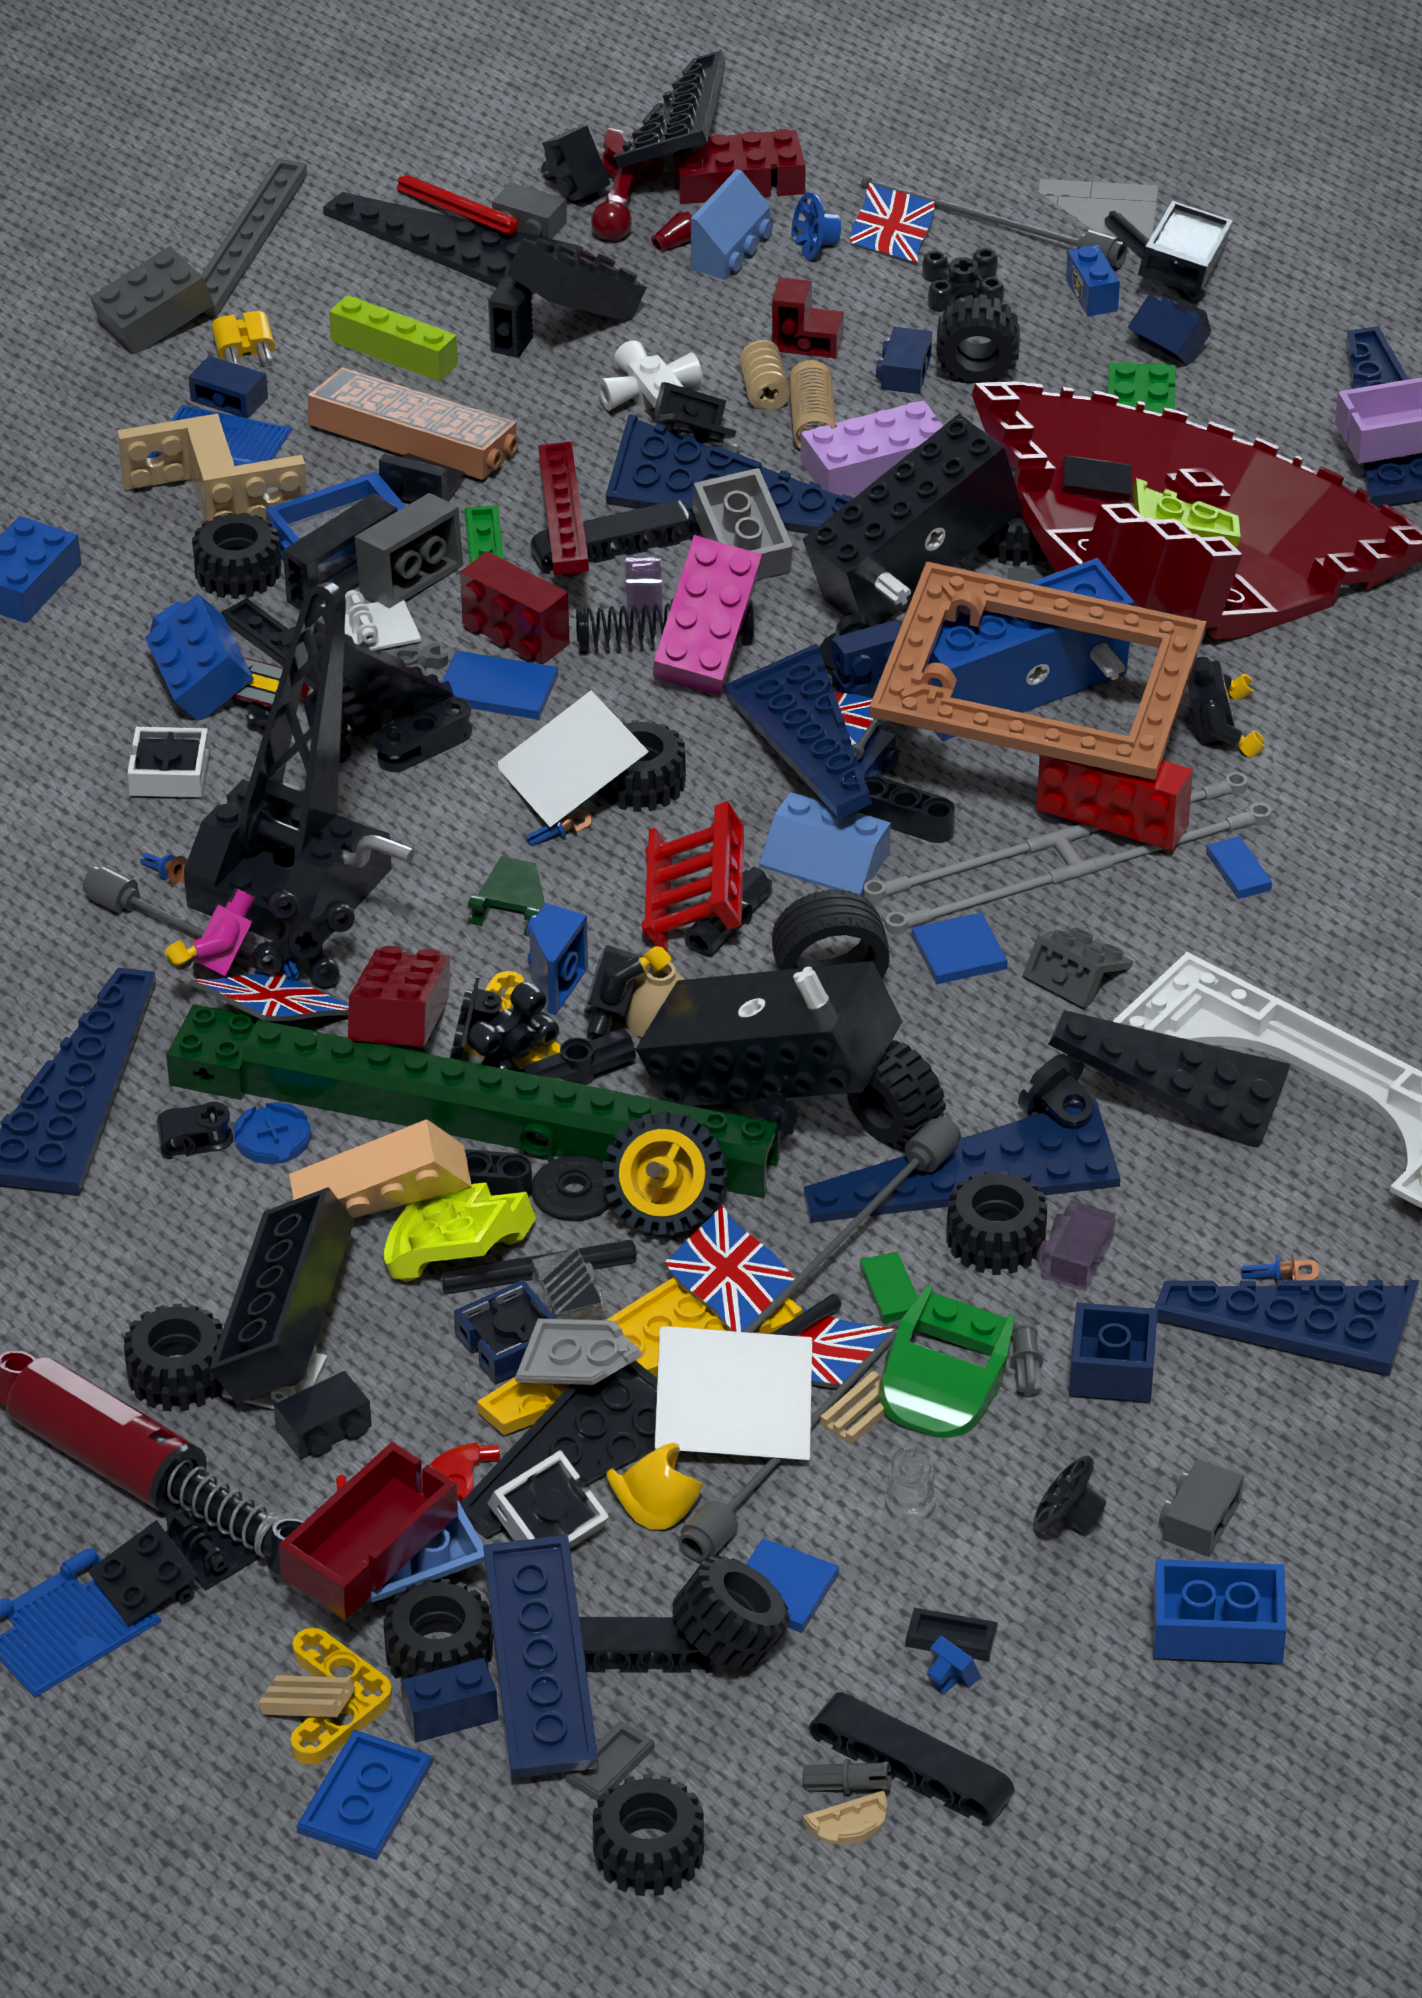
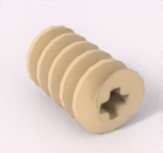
(764, 375)

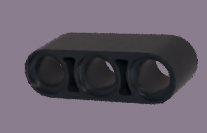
(910, 809)
(500, 1170)

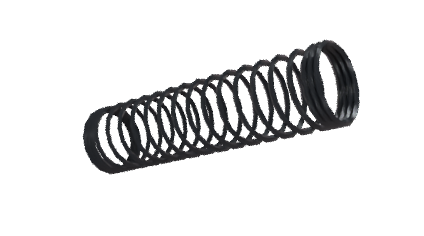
(582, 625)

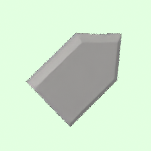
(575, 1352)

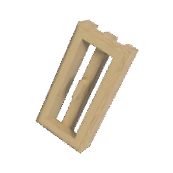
(846, 1402)
(306, 1696)

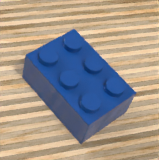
(34, 566)
(198, 657)
(1219, 1611)

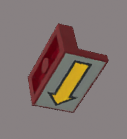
(264, 685)

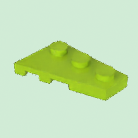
(1197, 518)

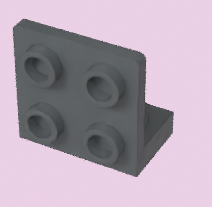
(1073, 964)

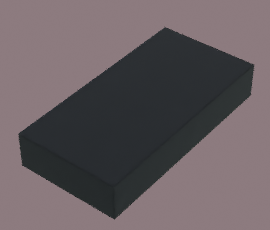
(1096, 477)
(967, 1633)

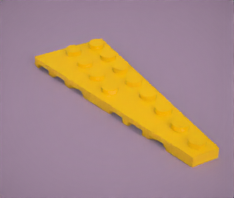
(669, 1305)

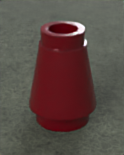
(674, 232)

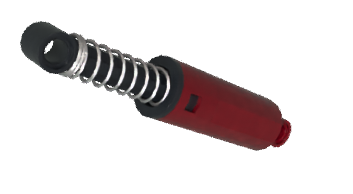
(131, 1450)

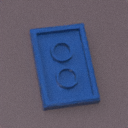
(501, 684)
(365, 1794)

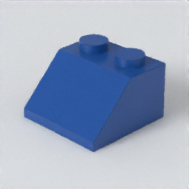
(557, 952)

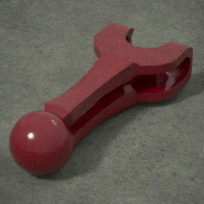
(612, 218)

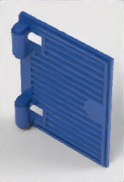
(247, 438)
(63, 1627)

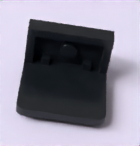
(691, 413)
(415, 477)

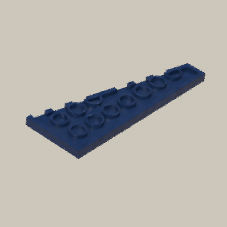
(1375, 364)
(663, 466)
(803, 722)
(67, 1103)
(1034, 1147)

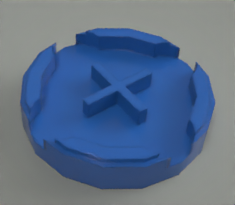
(272, 1133)

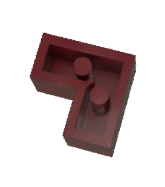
(801, 328)

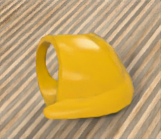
(655, 1491)

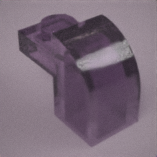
(643, 582)

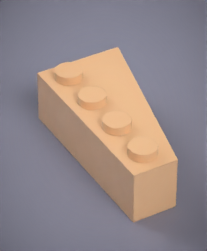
(389, 1171)

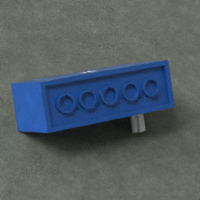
(1029, 662)

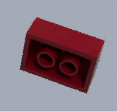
(514, 608)

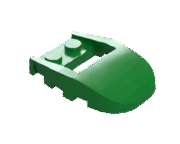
(937, 1390)

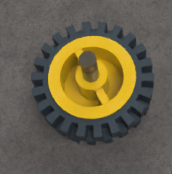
(665, 1174)

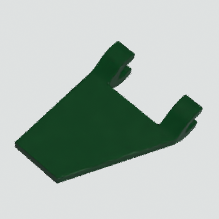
(512, 886)

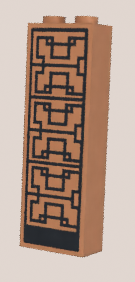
(412, 422)

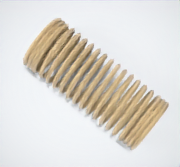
(826, 410)

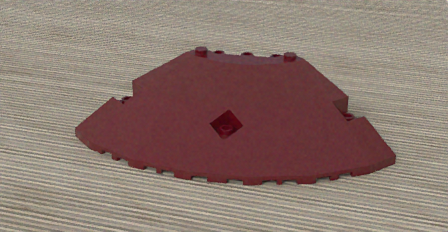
(1296, 524)

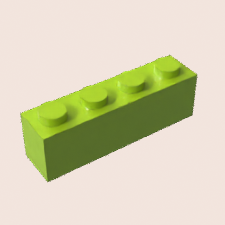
(393, 338)

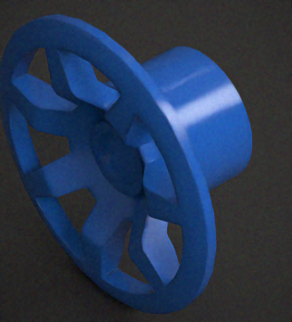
(817, 228)

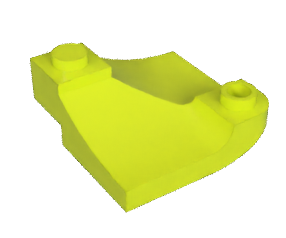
(455, 1228)

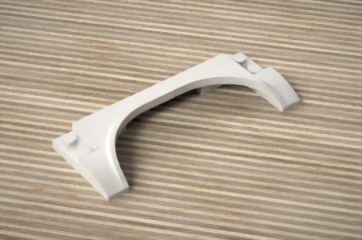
(1221, 1009)

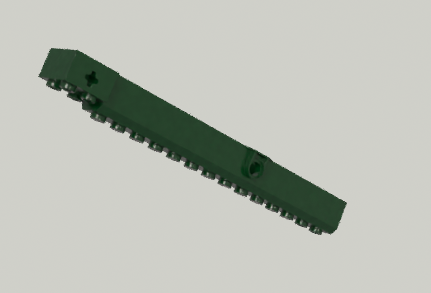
(244, 1055)

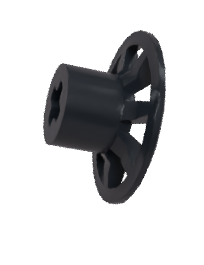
(1076, 1502)

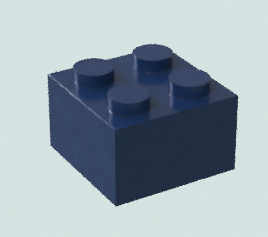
(1113, 1352)

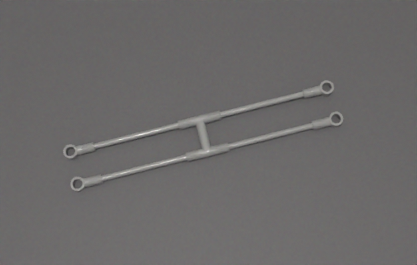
(1259, 815)

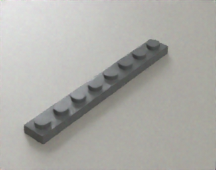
(251, 230)

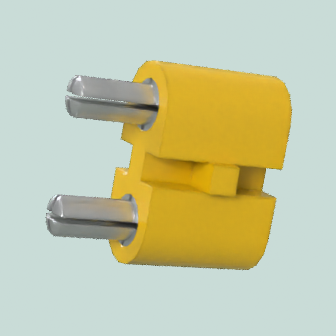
(244, 336)

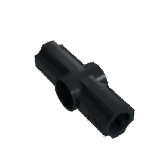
(710, 932)
(583, 1058)

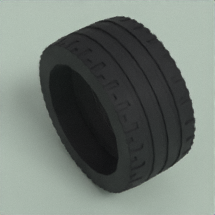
(829, 915)

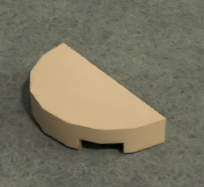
(849, 1821)

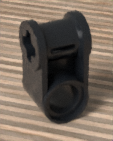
(191, 1130)

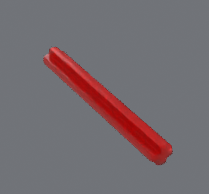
(457, 205)

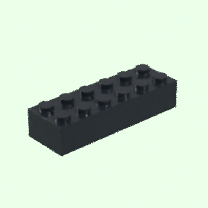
(282, 1296)

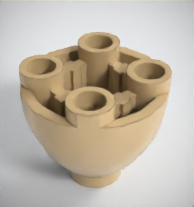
(648, 996)

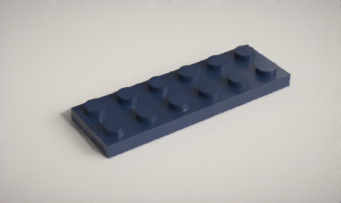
(540, 1657)

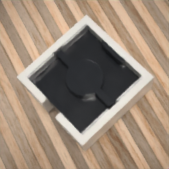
(168, 762)
(548, 1504)

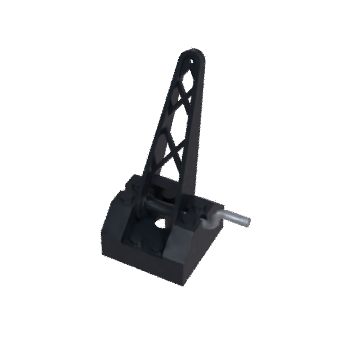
(270, 817)

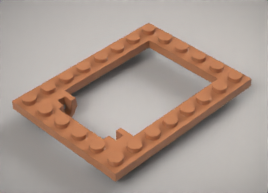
(945, 591)

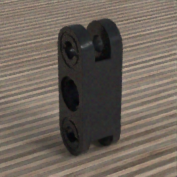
(423, 734)

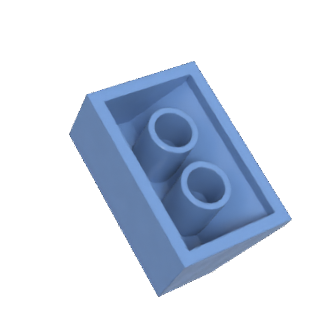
(729, 227)
(821, 848)
(447, 1553)

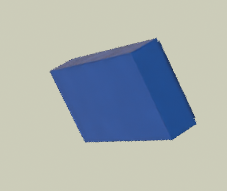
(1239, 867)

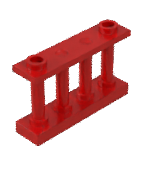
(723, 882)

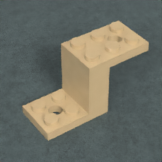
(200, 452)

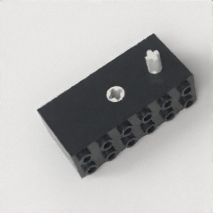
(920, 511)
(770, 1033)

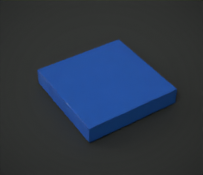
(959, 948)
(797, 1576)

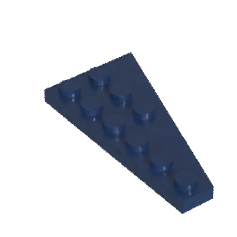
(1299, 1316)

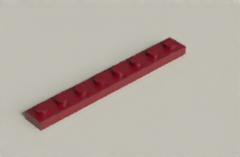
(563, 509)

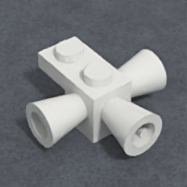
(645, 376)

